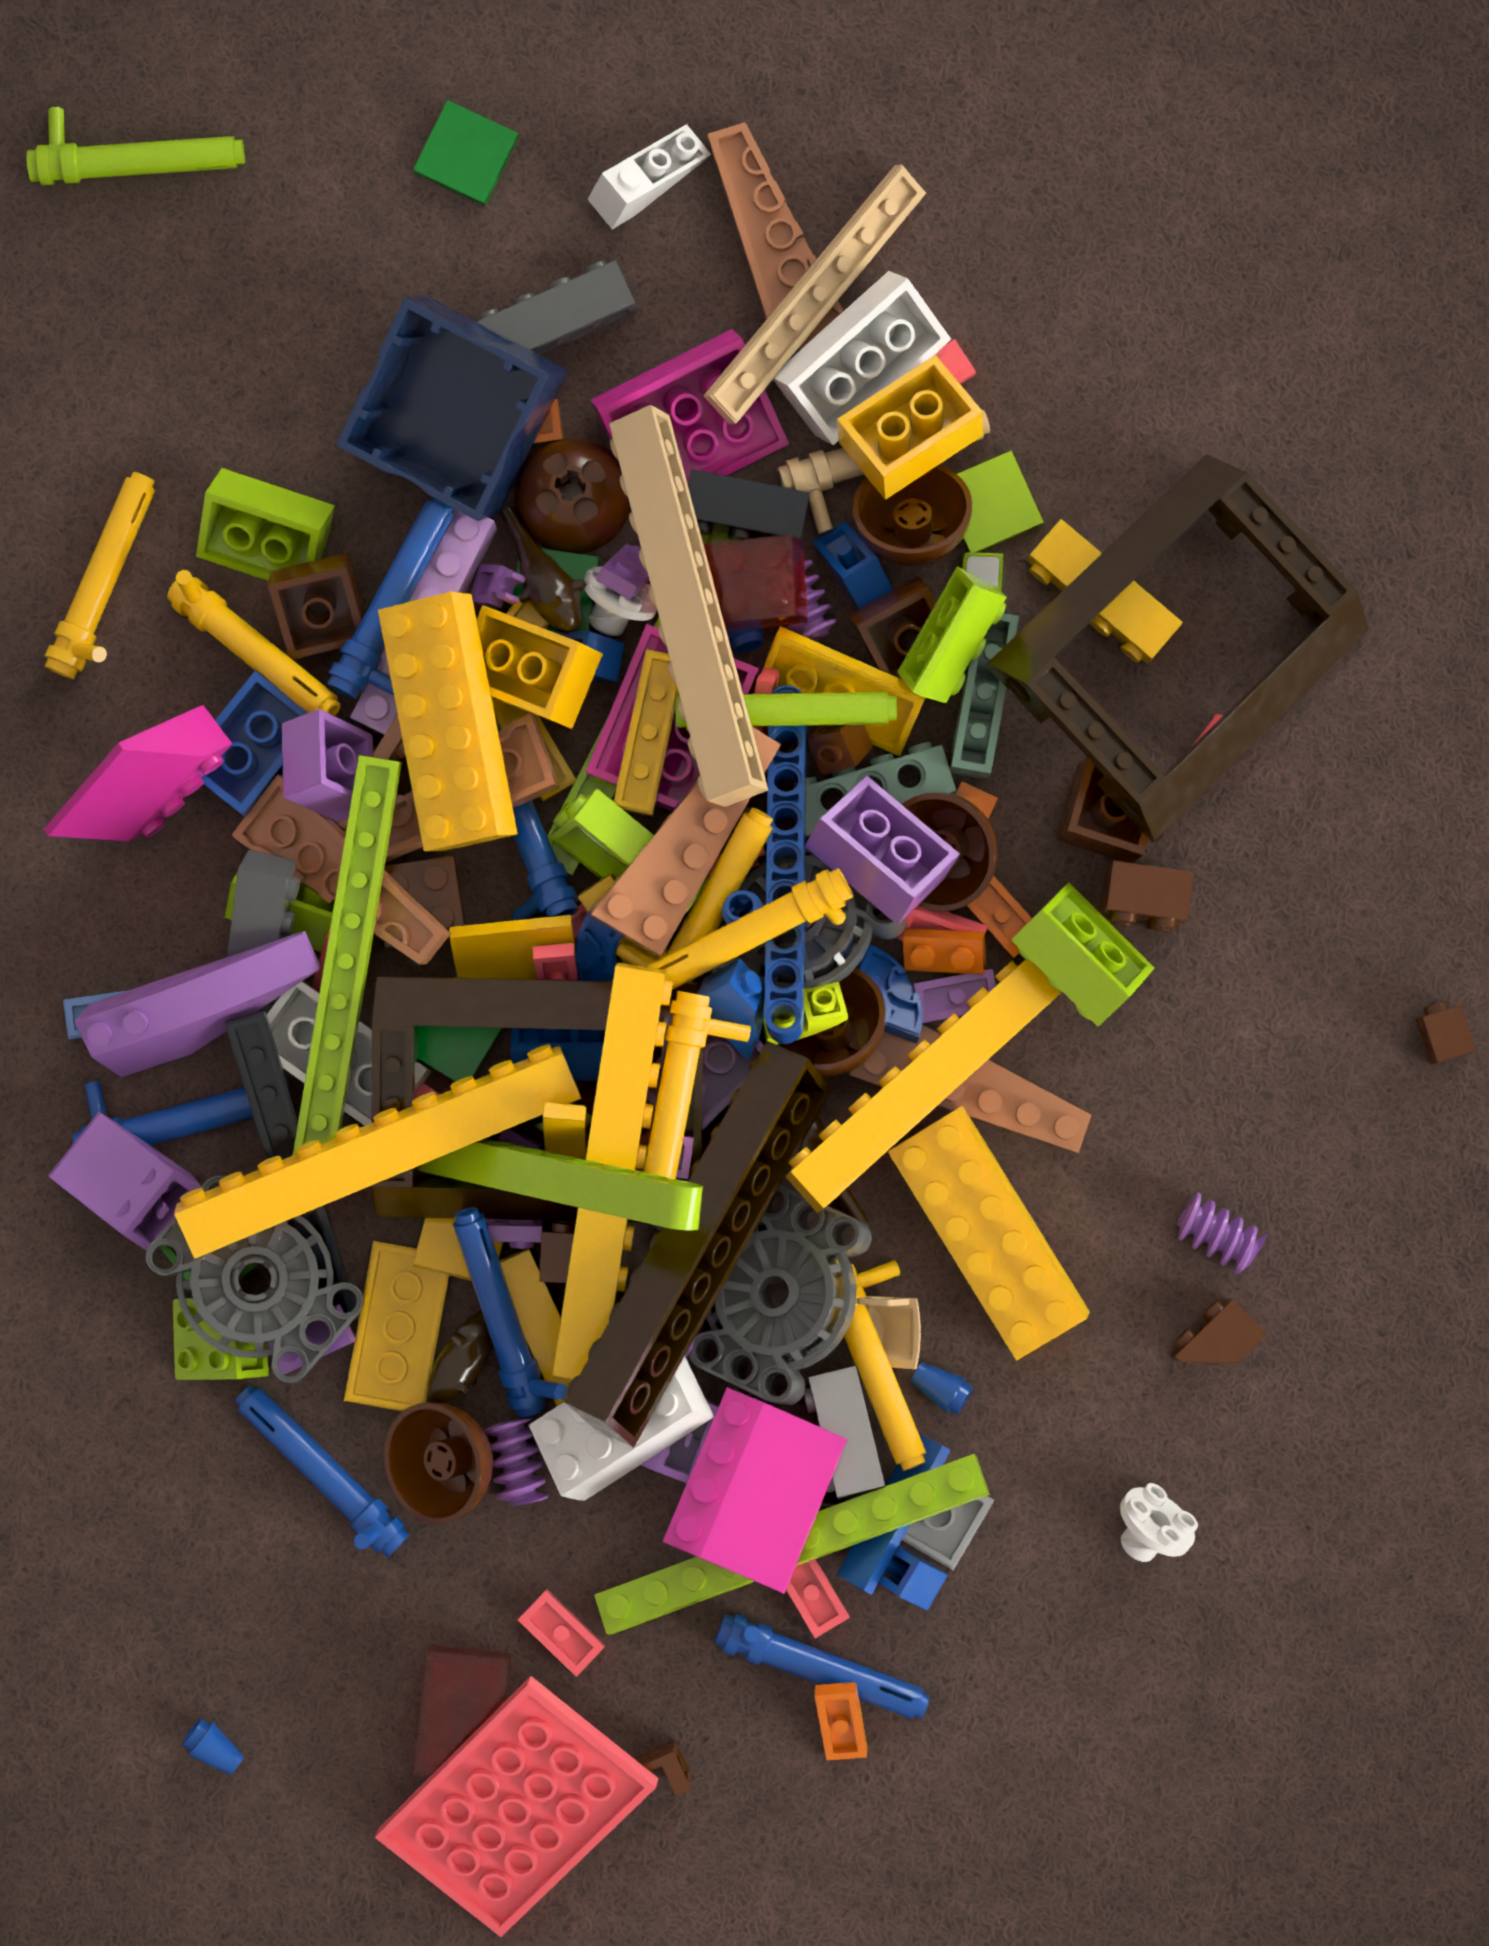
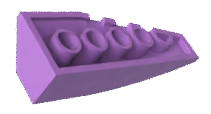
(191, 1007)

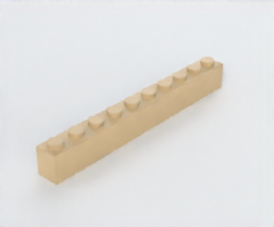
(687, 607)

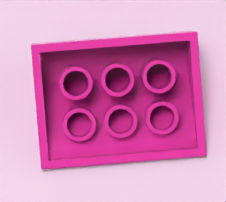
(700, 432)
(680, 767)
(143, 780)
(755, 1490)

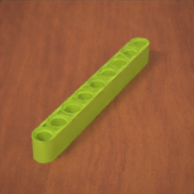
(574, 1182)

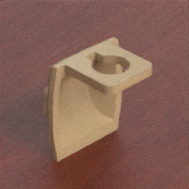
(897, 1327)

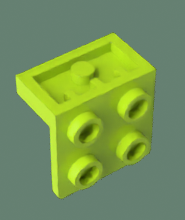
(201, 1361)

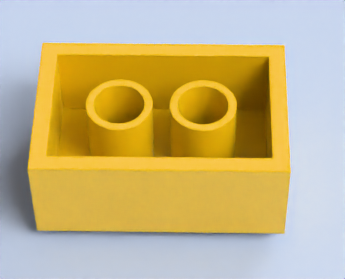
(910, 427)
(535, 666)

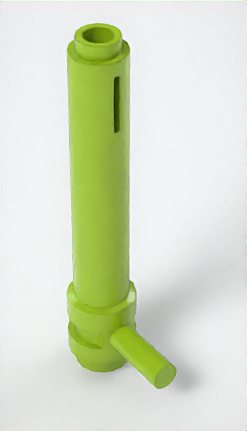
(74, 163)
(815, 709)

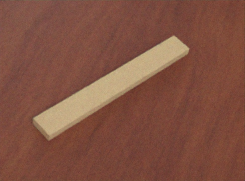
(814, 294)

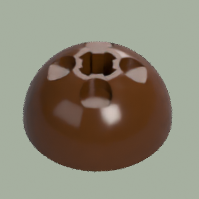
(567, 516)
(916, 522)
(974, 840)
(852, 1040)
(437, 1461)

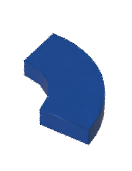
(596, 950)
(902, 1004)

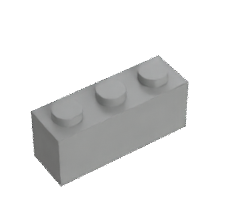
(843, 1411)

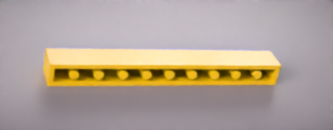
(922, 1085)
(614, 1140)
(375, 1151)

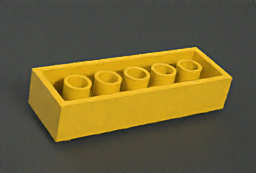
(447, 721)
(989, 1233)

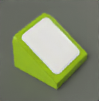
(985, 566)

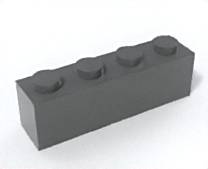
(565, 310)
(263, 903)

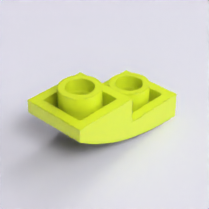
(822, 1010)

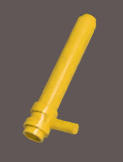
(210, 613)
(76, 632)
(723, 881)
(803, 904)
(685, 1038)
(879, 1377)

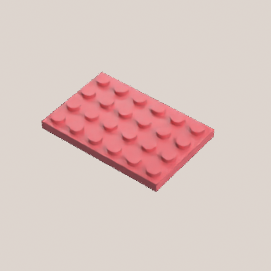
(516, 1807)

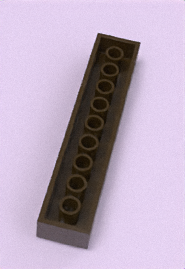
(688, 1268)

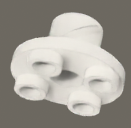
(613, 610)
(1155, 1524)

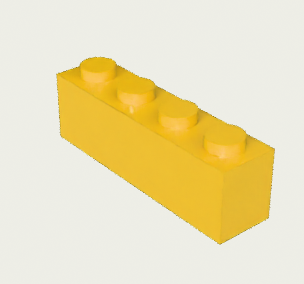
(1131, 617)

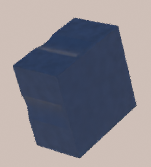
(452, 407)

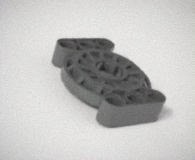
(829, 948)
(275, 1315)
(810, 1319)

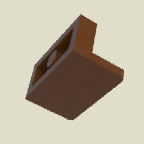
(673, 1764)

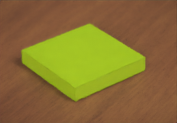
(999, 503)

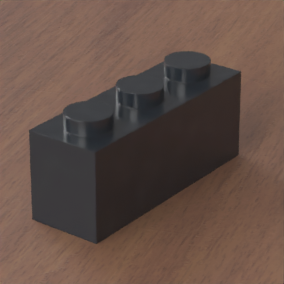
(746, 507)

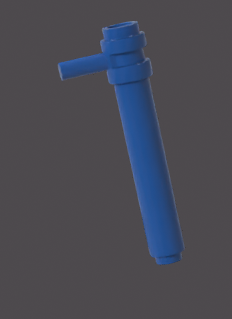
(363, 650)
(546, 875)
(176, 1120)
(517, 1368)
(367, 1515)
(768, 1647)

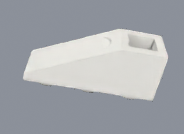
(646, 176)

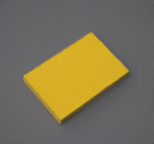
(506, 946)

